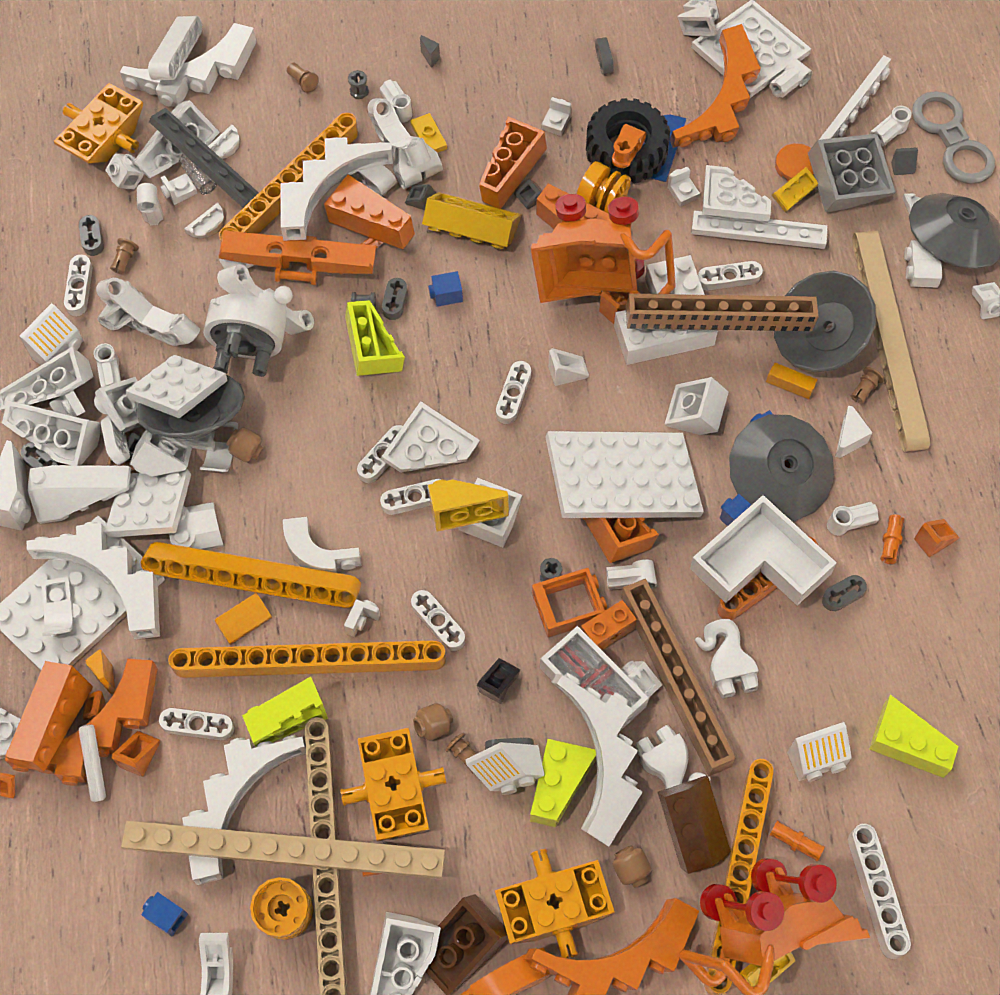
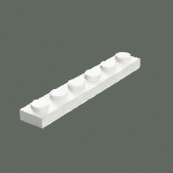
(858, 100)
(761, 231)

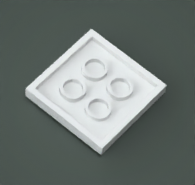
(176, 386)
(149, 505)

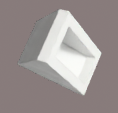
(698, 22)
(566, 367)
(853, 433)

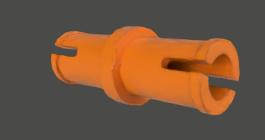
(892, 539)
(797, 841)

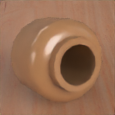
(244, 444)
(433, 721)
(631, 866)

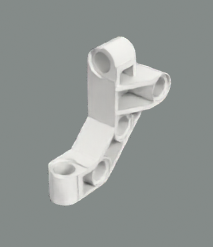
(411, 154)
(132, 309)

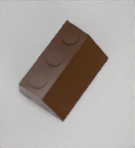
(694, 824)

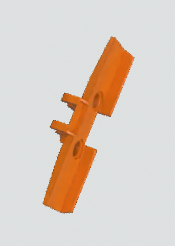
(256, 249)

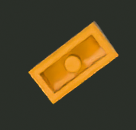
(791, 380)
(243, 618)
(102, 670)

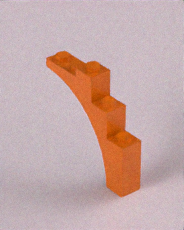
(719, 119)
(127, 707)
(625, 968)

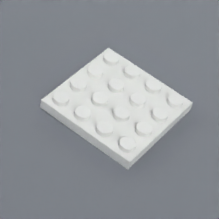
(769, 39)

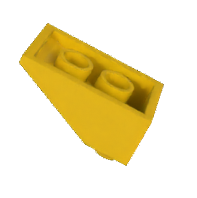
(465, 503)

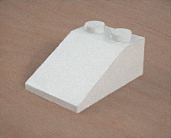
(14, 497)

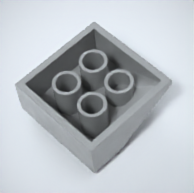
(850, 171)

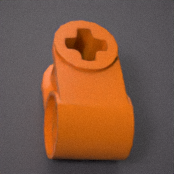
(627, 145)

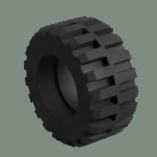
(608, 124)

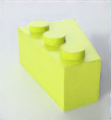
(370, 342)
(284, 713)
(912, 740)
(564, 772)

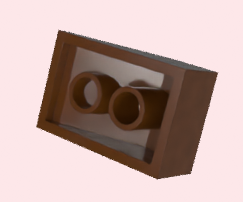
(465, 943)

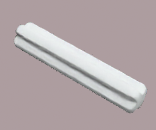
(92, 763)

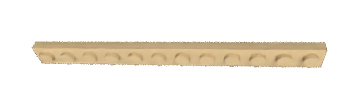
(283, 849)

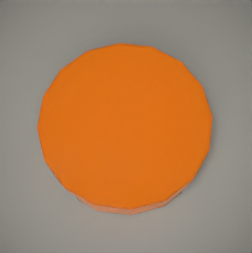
(792, 160)

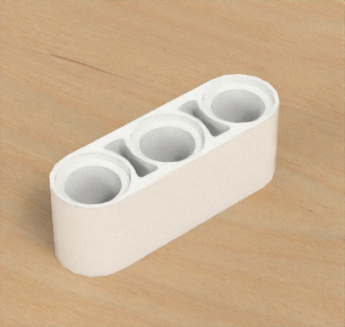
(376, 178)

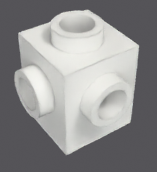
(124, 171)

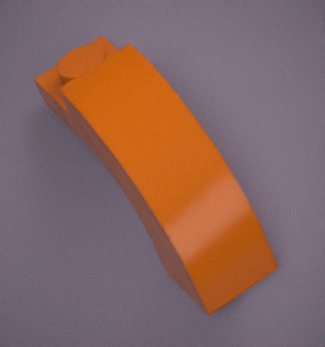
(508, 979)

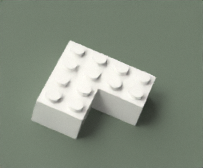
(650, 344)
(766, 543)

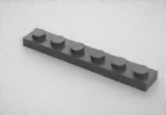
(203, 157)

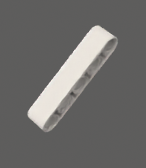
(175, 48)
(875, 903)

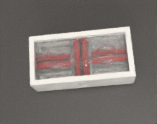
(594, 669)

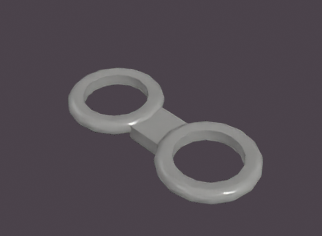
(953, 137)

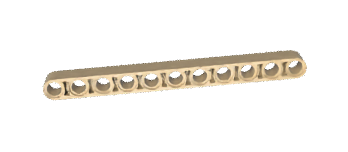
(891, 344)
(321, 821)

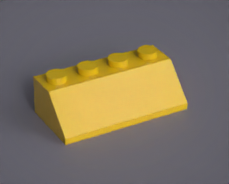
(471, 219)

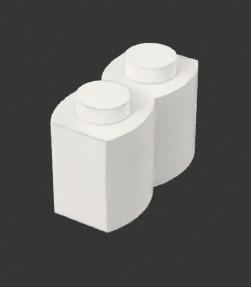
(922, 267)

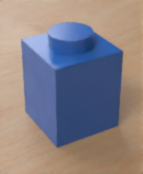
(446, 289)
(733, 509)
(163, 913)

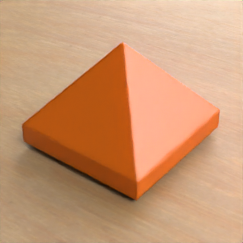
(93, 705)
(7, 785)

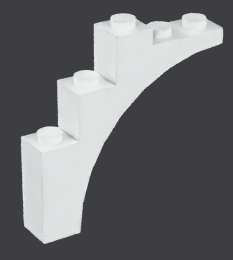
(199, 74)
(341, 158)
(90, 550)
(224, 792)
(613, 794)

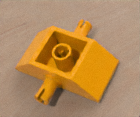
(101, 126)
(390, 760)
(581, 898)

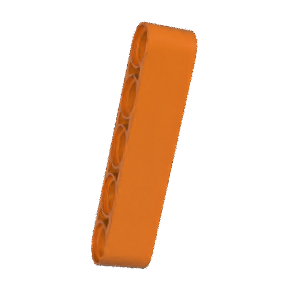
(743, 601)

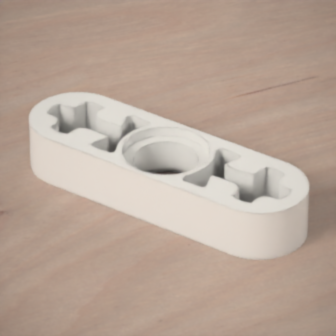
(735, 268)
(83, 293)
(511, 382)
(115, 442)
(367, 461)
(396, 494)
(454, 629)
(179, 714)

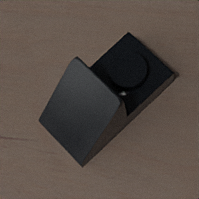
(498, 680)

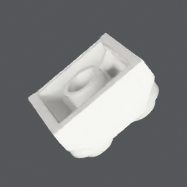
(115, 403)
(198, 528)

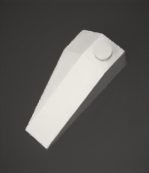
(161, 153)
(49, 380)
(60, 435)
(66, 489)
(403, 954)

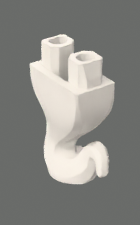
(730, 661)
(667, 759)

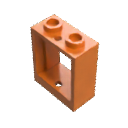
(561, 583)

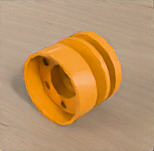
(600, 188)
(268, 901)

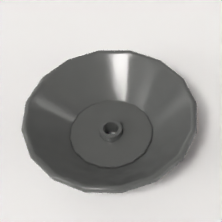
(956, 230)
(843, 303)
(199, 421)
(760, 469)

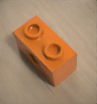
(610, 625)

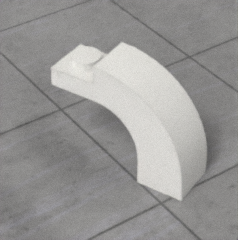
(310, 555)
(216, 964)

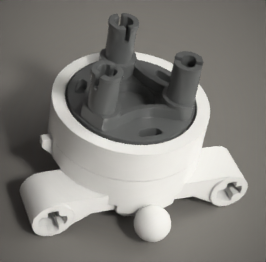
(250, 320)

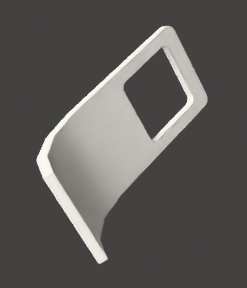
(221, 458)
(57, 614)

